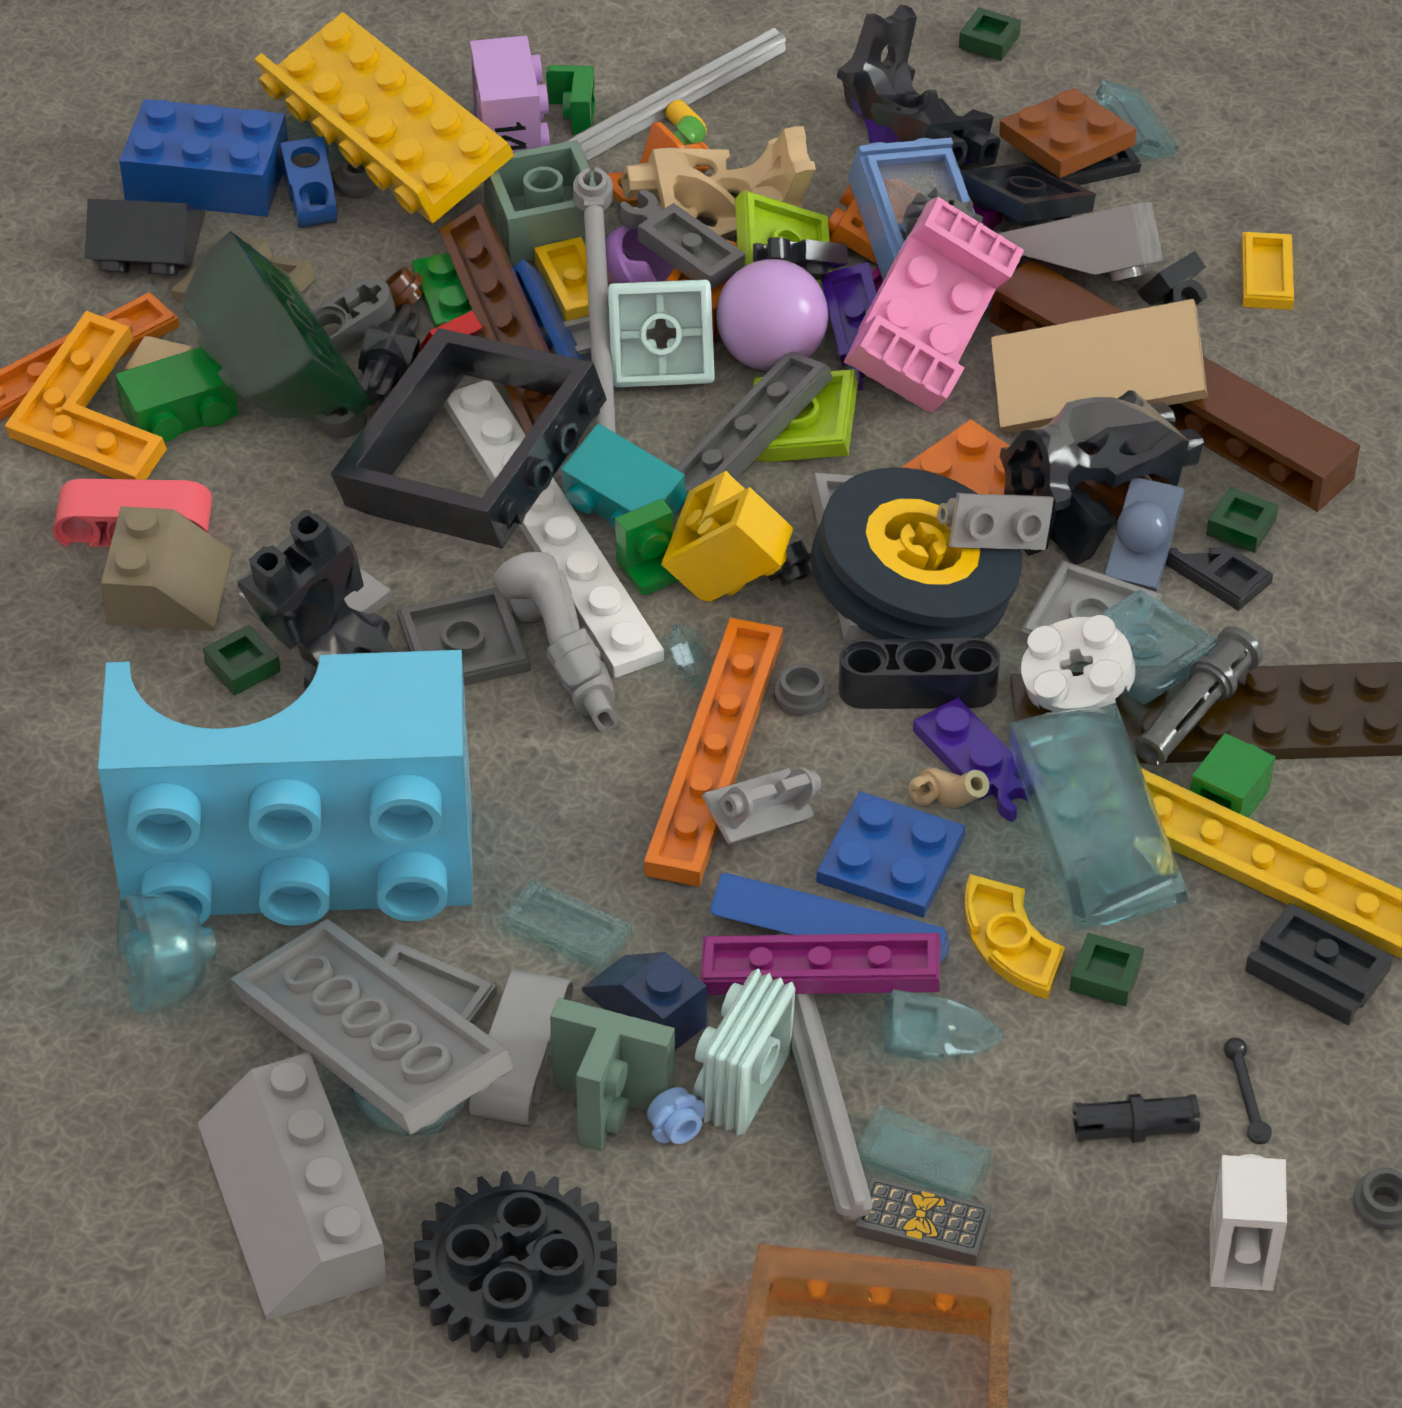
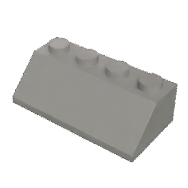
(292, 1189)

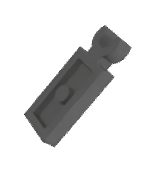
(682, 240)

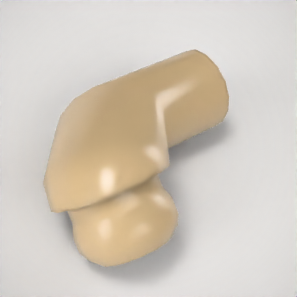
(947, 787)

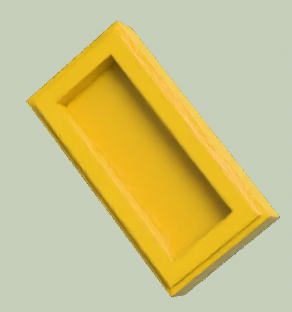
(1267, 270)

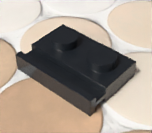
(1319, 963)

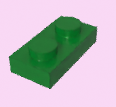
(441, 289)

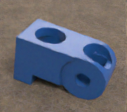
(309, 186)

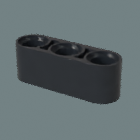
(918, 672)

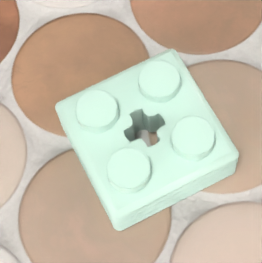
(637, 358)
(745, 1050)

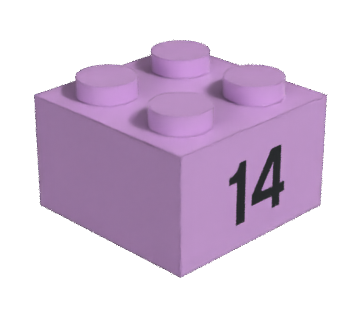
(508, 91)

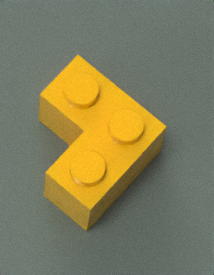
(725, 539)

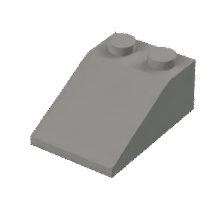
(1099, 242)

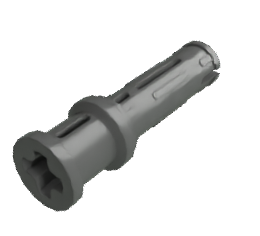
(1211, 680)

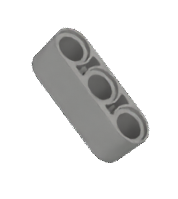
(525, 1031)

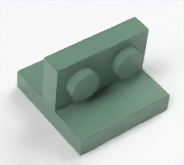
(609, 1064)

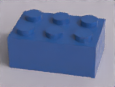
(204, 157)

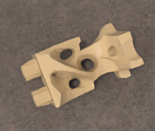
(670, 175)

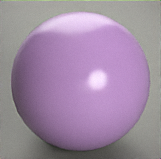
(771, 312)

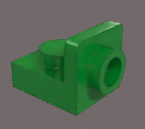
(574, 90)
(642, 543)

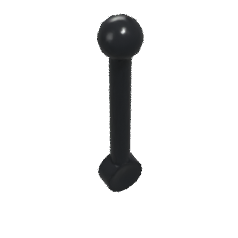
(1258, 1131)

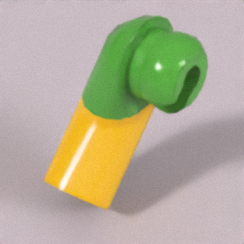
(688, 124)

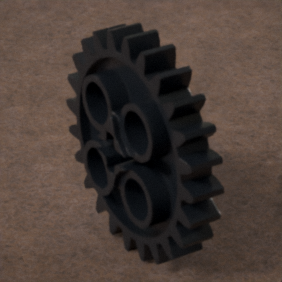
(515, 1264)

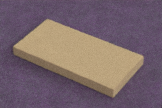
(1103, 356)

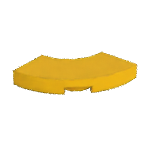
(1007, 938)

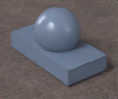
(1145, 533)

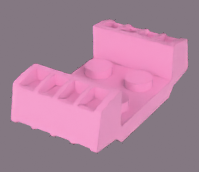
(932, 304)

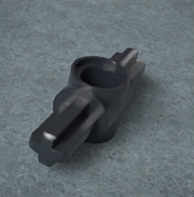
(388, 352)

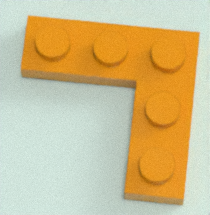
(55, 410)

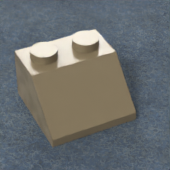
(163, 572)

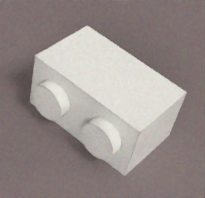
(1248, 1222)

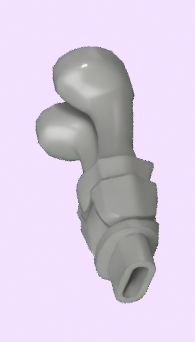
(543, 593)

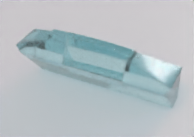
(689, 655)

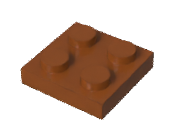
(1067, 132)

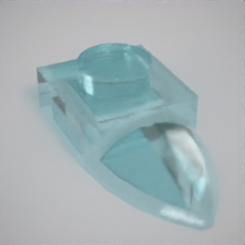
(934, 1027)

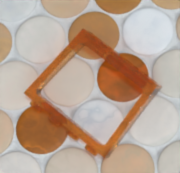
(875, 1293)

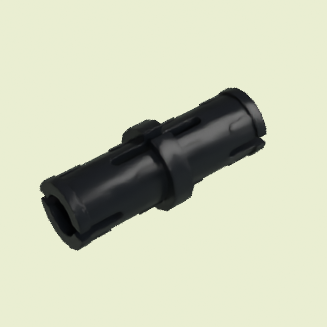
(1136, 1117)

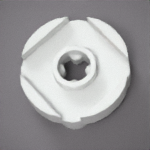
(1071, 641)

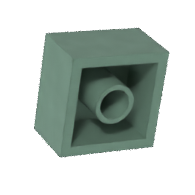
(535, 200)

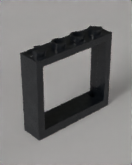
(368, 465)

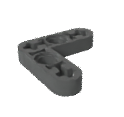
(335, 310)

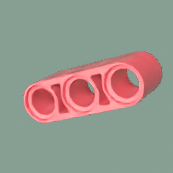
(91, 507)

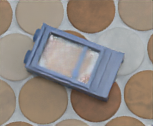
(887, 180)

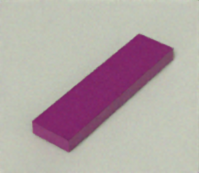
(826, 962)

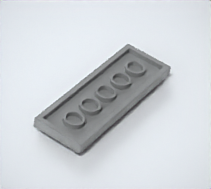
(372, 1026)

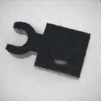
(811, 255)

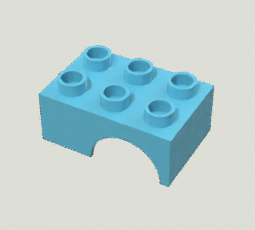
(306, 813)

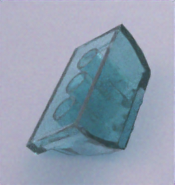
(1095, 815)

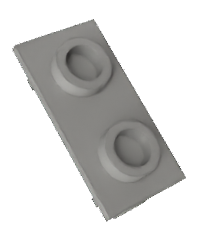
(997, 521)
(763, 803)

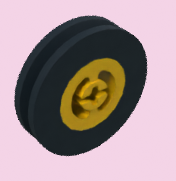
(891, 560)

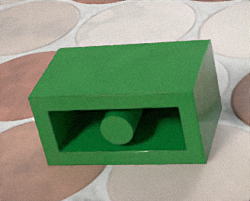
(175, 394)

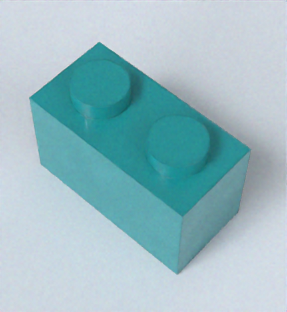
(618, 477)

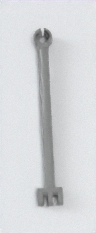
(593, 203)

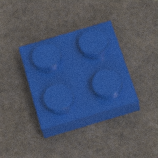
(891, 854)

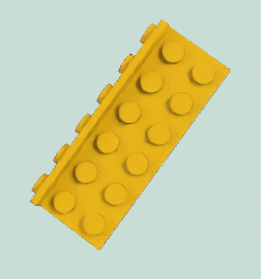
(385, 117)

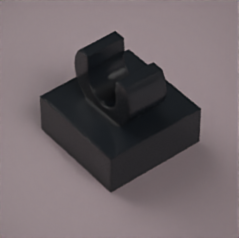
(1176, 281)
(1081, 526)

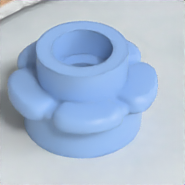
(675, 1116)

